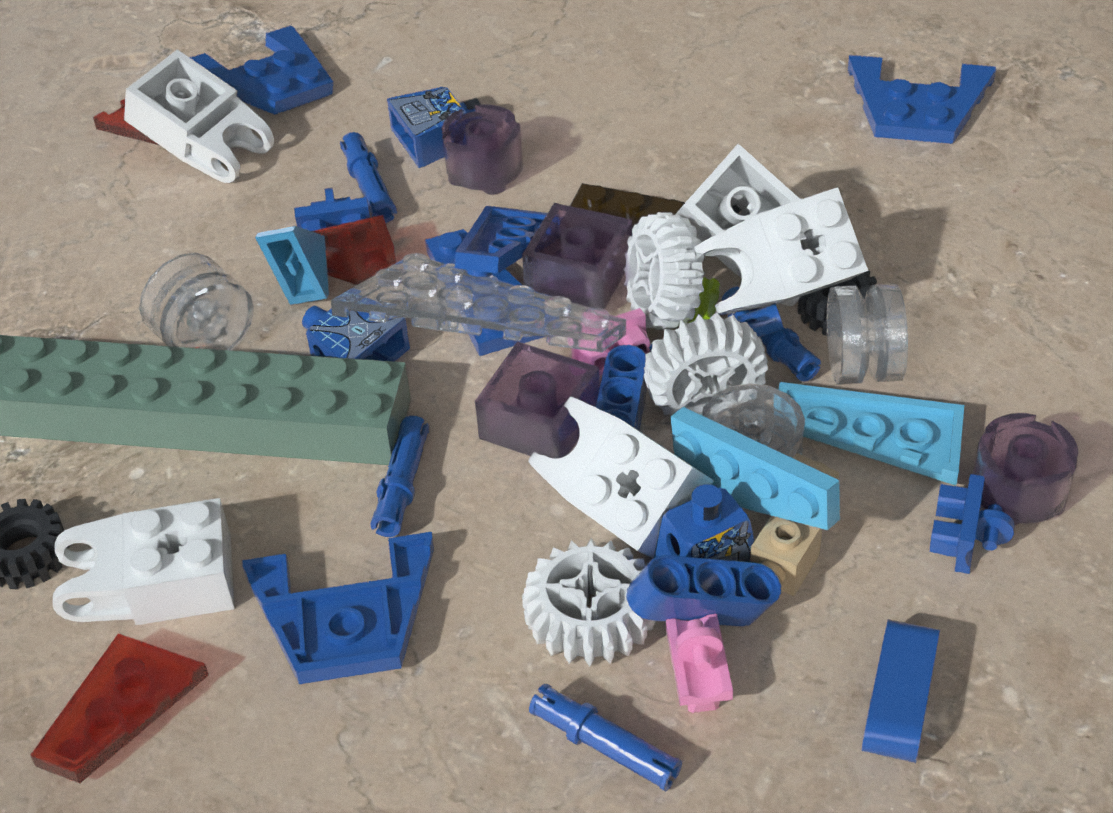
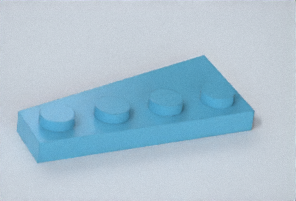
(886, 428)
(755, 473)

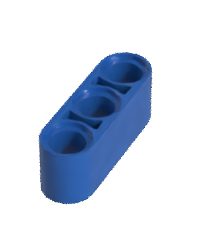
(623, 385)
(699, 587)
(901, 691)

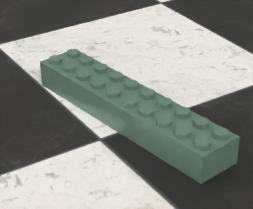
(202, 399)

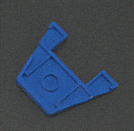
(278, 81)
(914, 109)
(344, 626)

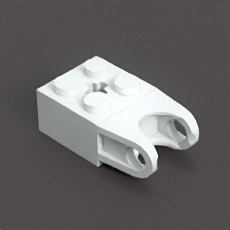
(195, 116)
(739, 182)
(772, 257)
(620, 476)
(149, 565)

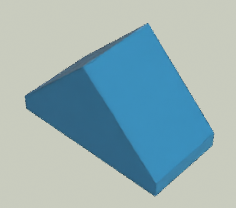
(297, 262)

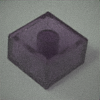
(577, 255)
(527, 398)

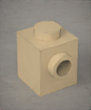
(787, 550)

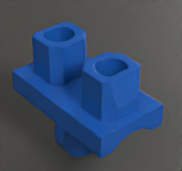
(331, 212)
(987, 526)

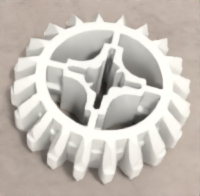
(664, 270)
(702, 361)
(559, 597)

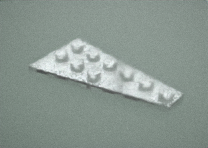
(454, 301)

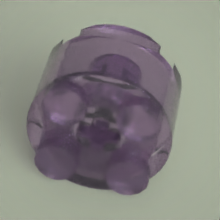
(482, 148)
(1026, 467)

